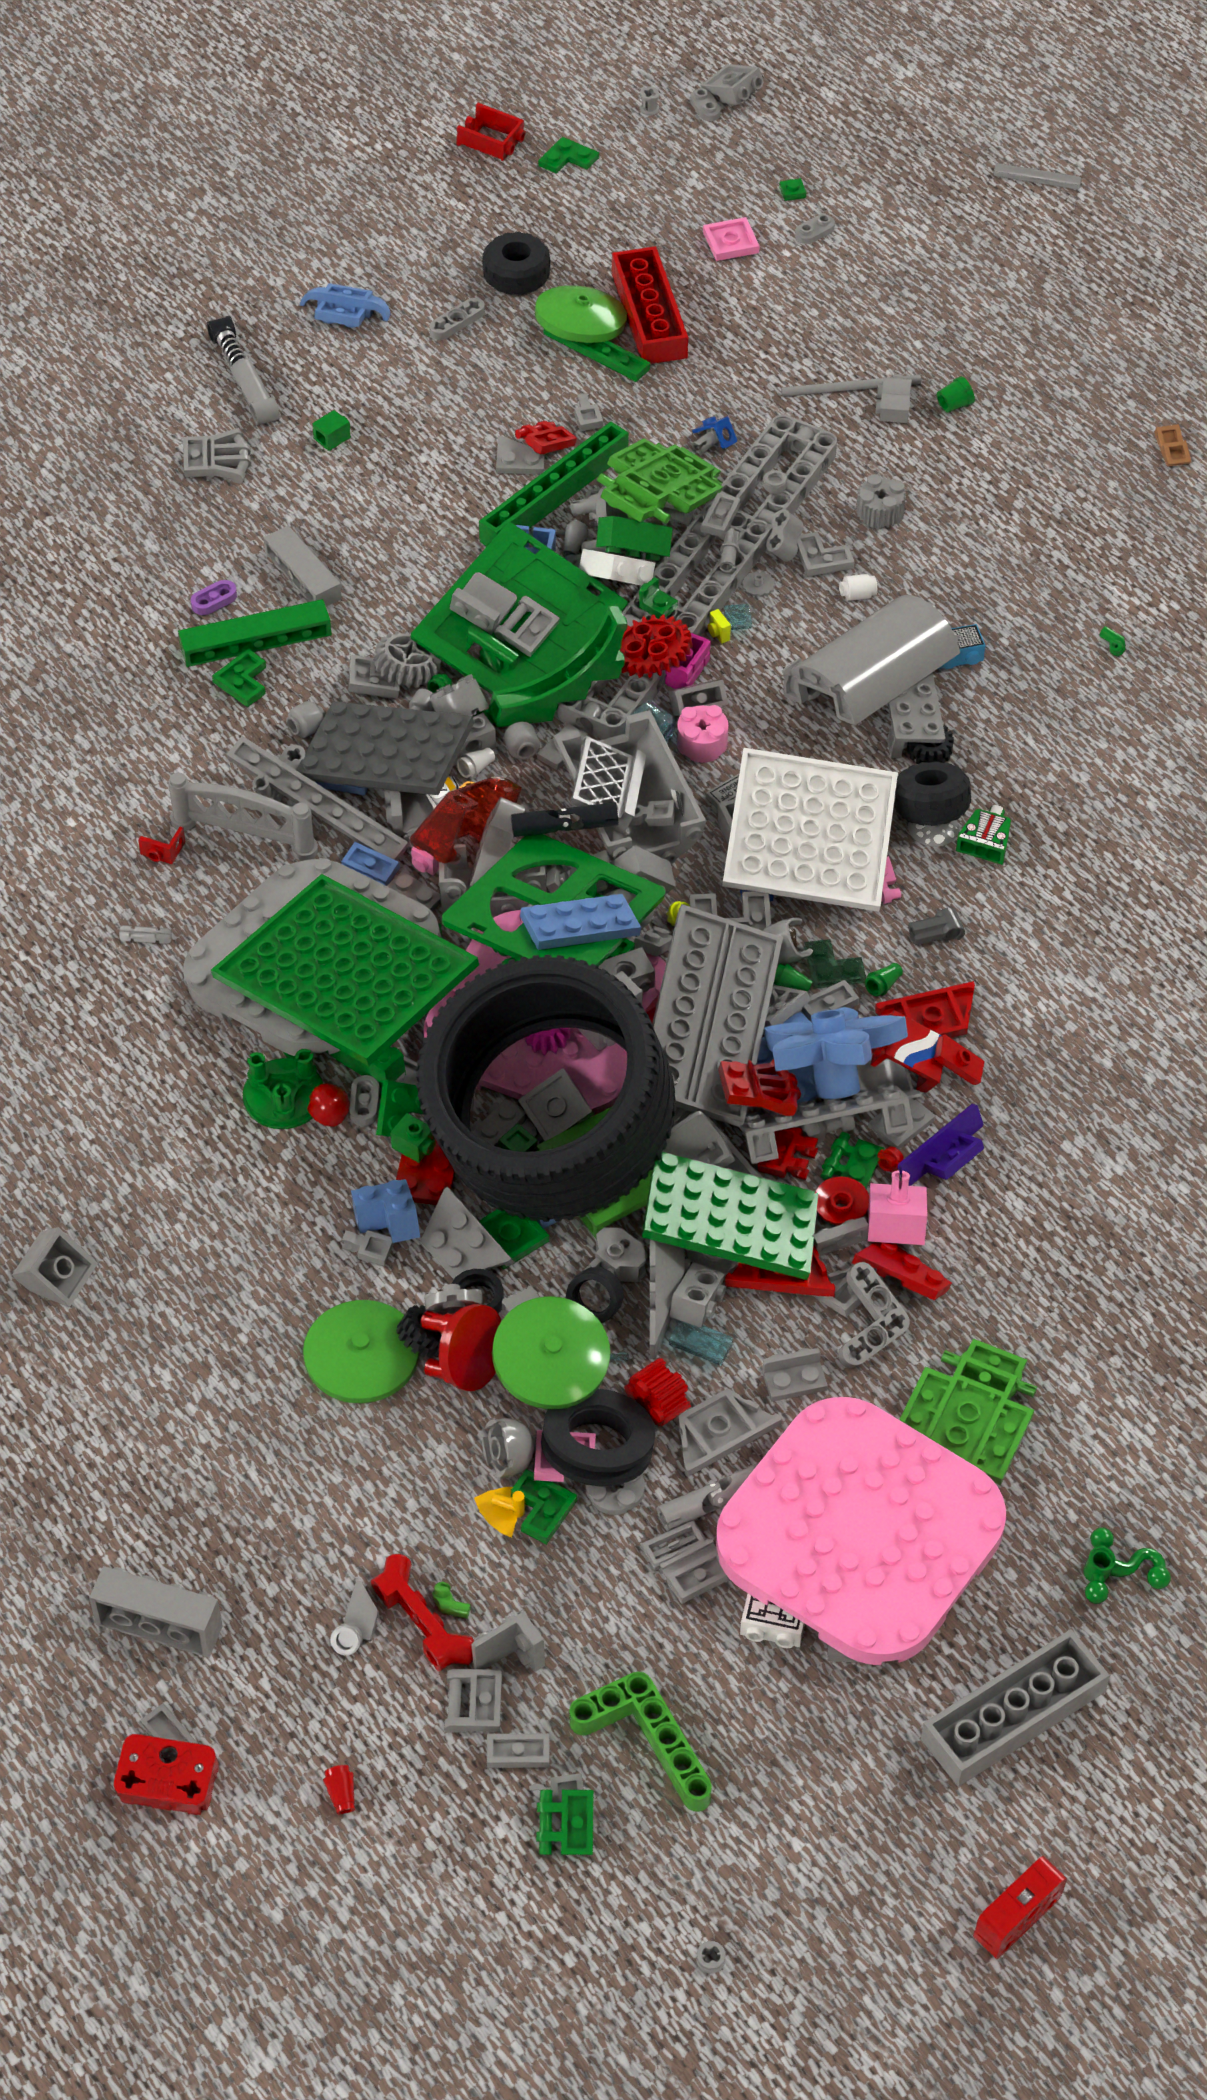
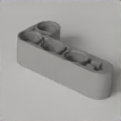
(495, 838)

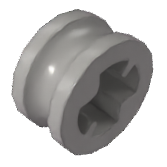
(713, 1966)

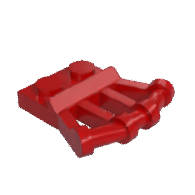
(759, 1087)

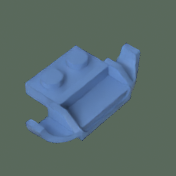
(345, 304)

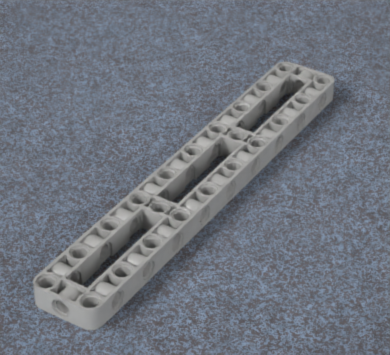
(783, 433)

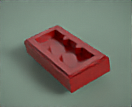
(959, 1059)

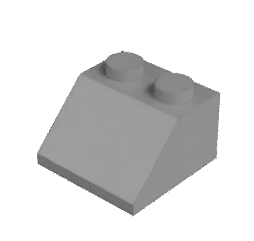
(55, 1267)

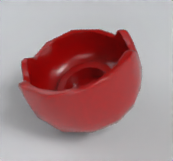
(328, 1104)

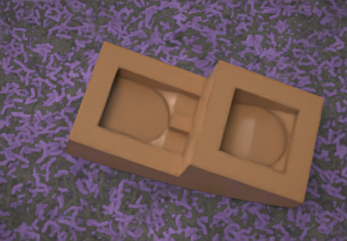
(1172, 445)

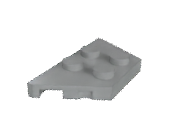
(460, 1240)
(720, 1428)

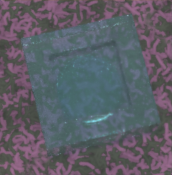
(738, 616)

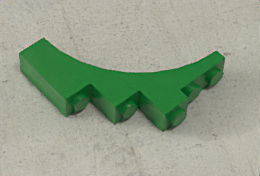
(569, 682)

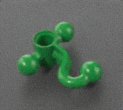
(1102, 1540)

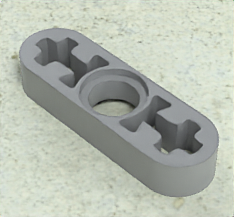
(459, 311)

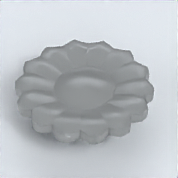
(758, 584)

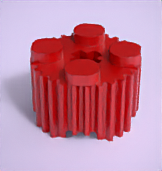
(659, 1392)

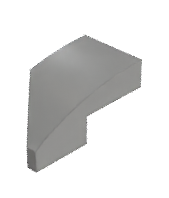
(362, 1611)

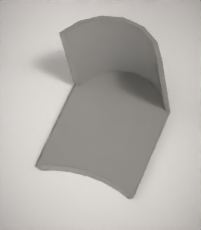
(886, 1073)

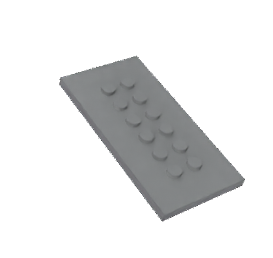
(713, 1006)

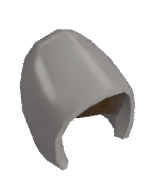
(788, 950)

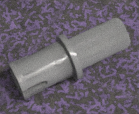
(729, 550)

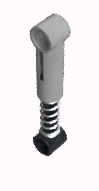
(262, 406)

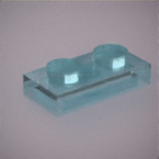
(701, 1342)

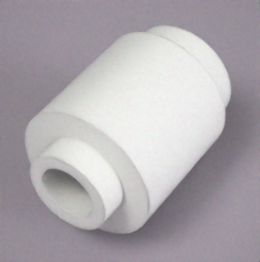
(858, 587)

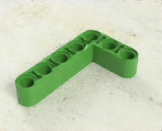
(654, 1730)

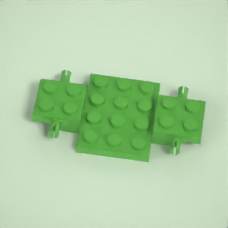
(658, 475)
(974, 1407)

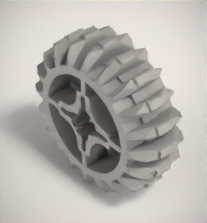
(405, 660)

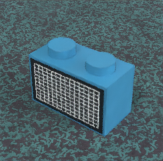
(970, 645)

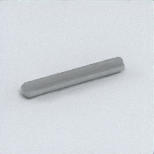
(1037, 176)

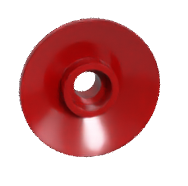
(844, 1191)

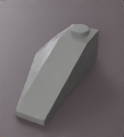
(666, 1273)

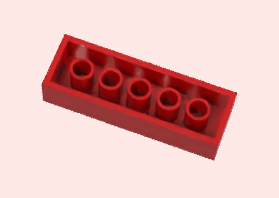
(649, 305)

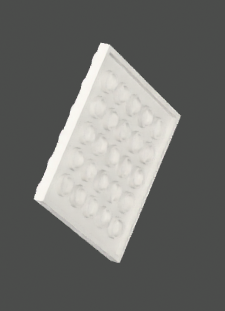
(810, 829)

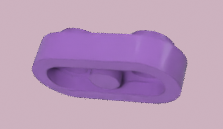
(211, 597)

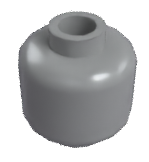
(305, 719)
(521, 740)

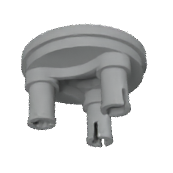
(596, 508)

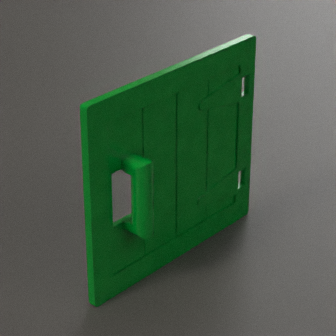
(543, 578)

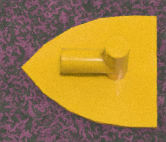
(501, 1509)

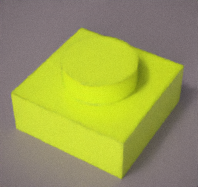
(719, 626)

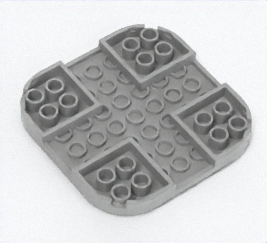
(251, 915)

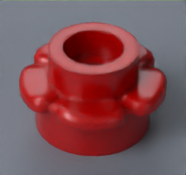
(890, 1159)

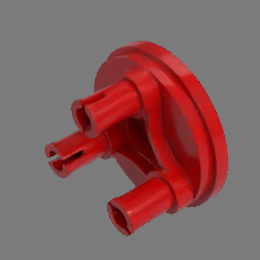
(464, 1346)

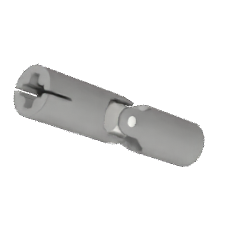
(689, 1506)

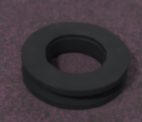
(594, 1465)

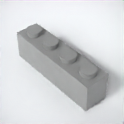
(302, 566)

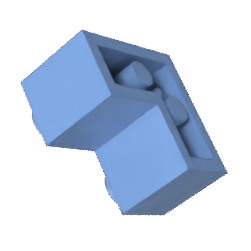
(386, 1207)

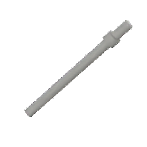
(842, 386)

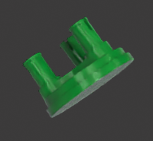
(280, 1089)

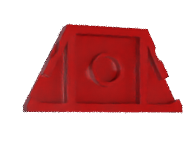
(940, 1010)
(756, 1278)

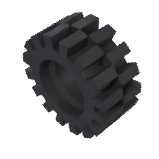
(935, 754)
(416, 1336)

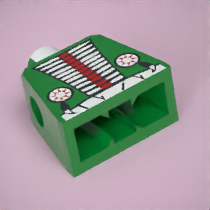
(985, 835)

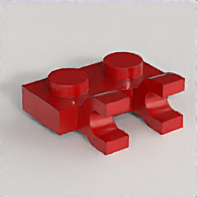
(788, 1142)

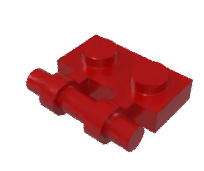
(546, 437)

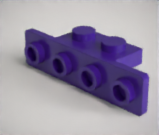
(946, 1149)

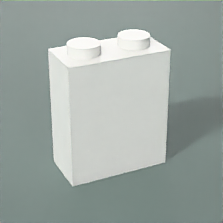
(616, 567)

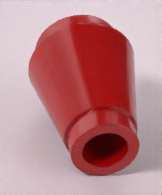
(340, 1787)

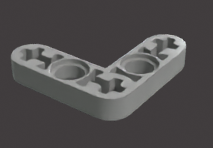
(881, 1315)

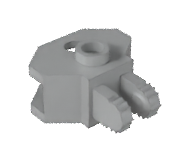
(615, 1255)

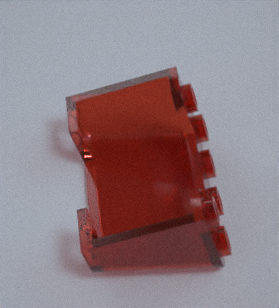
(461, 814)

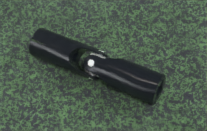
(552, 821)

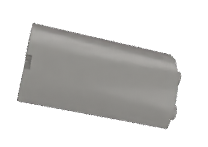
(876, 658)
(658, 778)

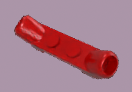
(438, 1646)

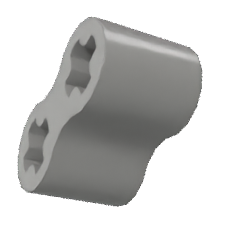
(784, 535)

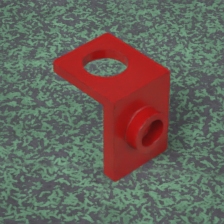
(161, 851)

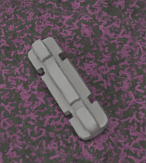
(145, 934)

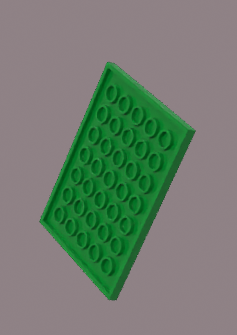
(345, 968)

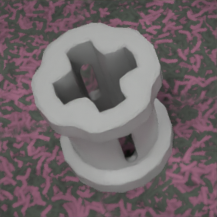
(649, 100)

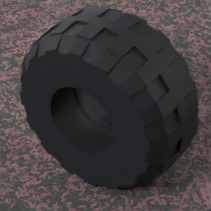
(516, 263)
(932, 793)

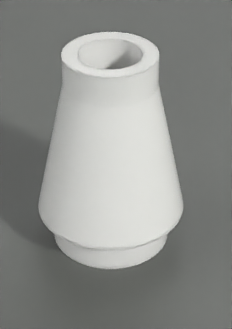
(474, 762)

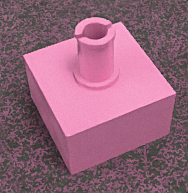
(897, 1212)

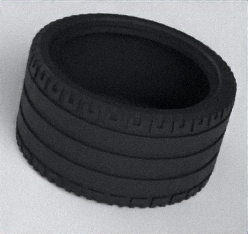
(500, 1011)

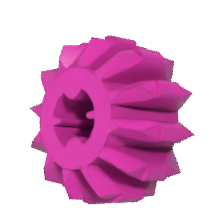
(548, 1040)

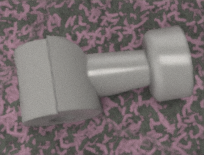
(821, 1128)

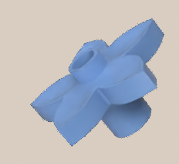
(833, 1046)

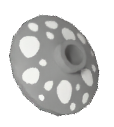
(934, 835)

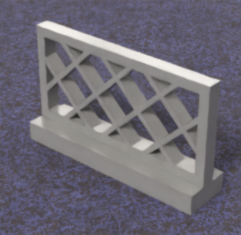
(626, 788)

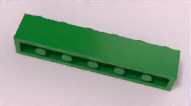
(254, 632)

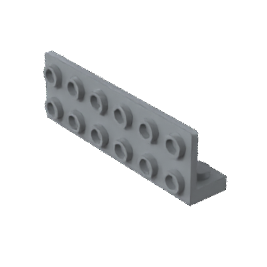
(915, 717)
(760, 1128)

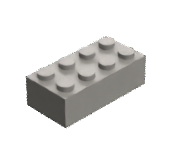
(156, 1611)

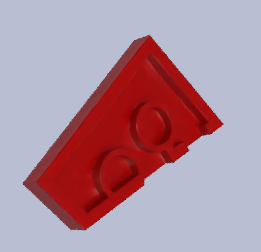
(897, 1263)

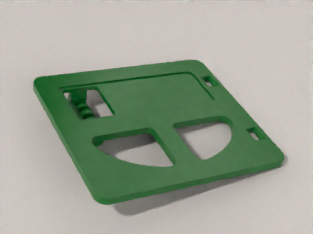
(532, 851)

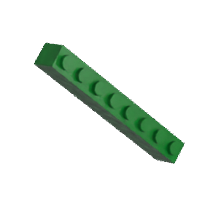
(556, 483)

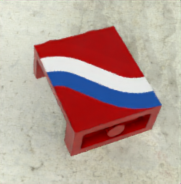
(914, 1054)

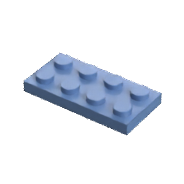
(580, 921)

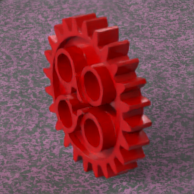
(655, 645)

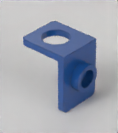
(718, 425)

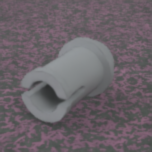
(707, 441)

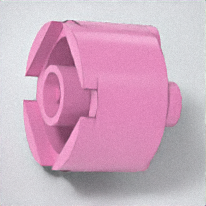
(702, 733)

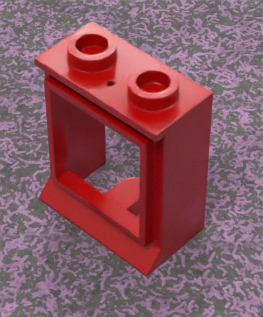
(494, 120)

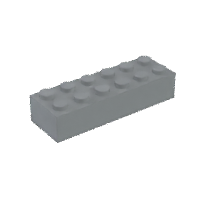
(1014, 1707)

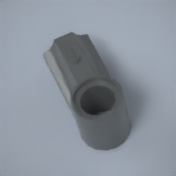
(944, 926)

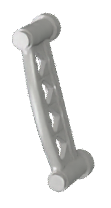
(189, 810)

